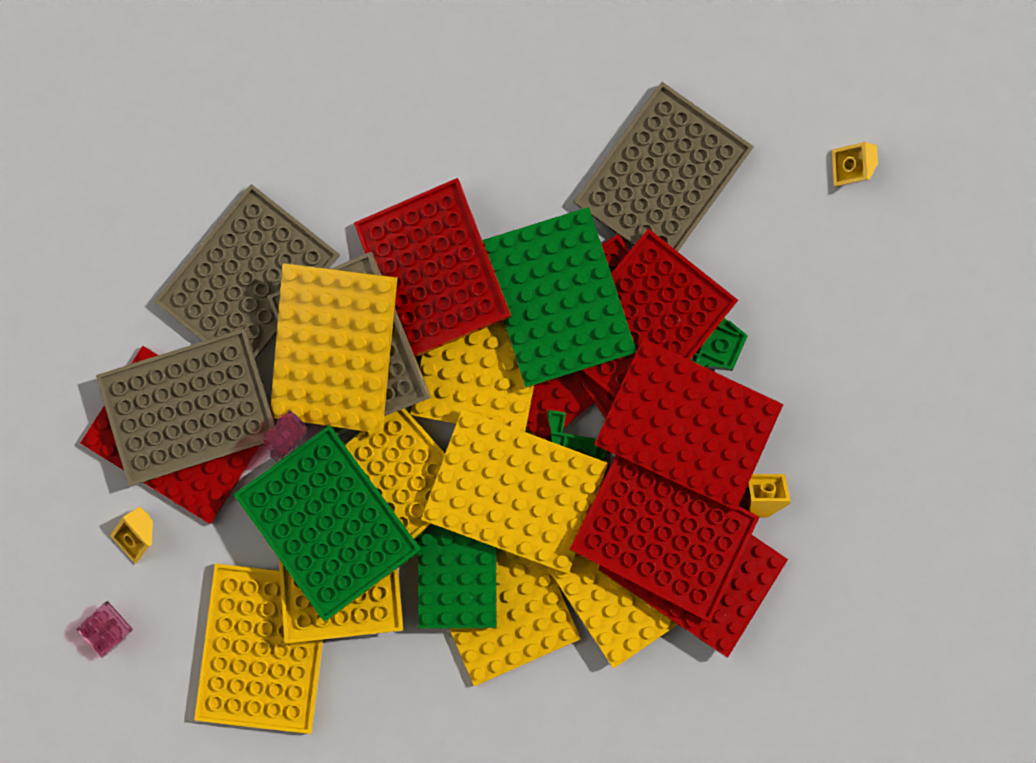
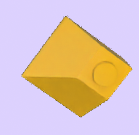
(854, 163)
(767, 494)
(134, 534)

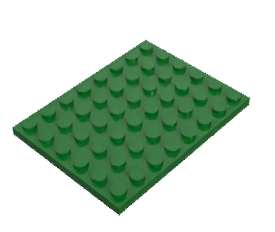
(559, 297)
(327, 523)

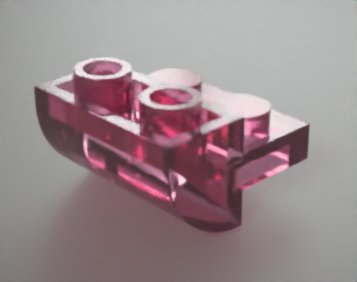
(284, 435)
(105, 629)

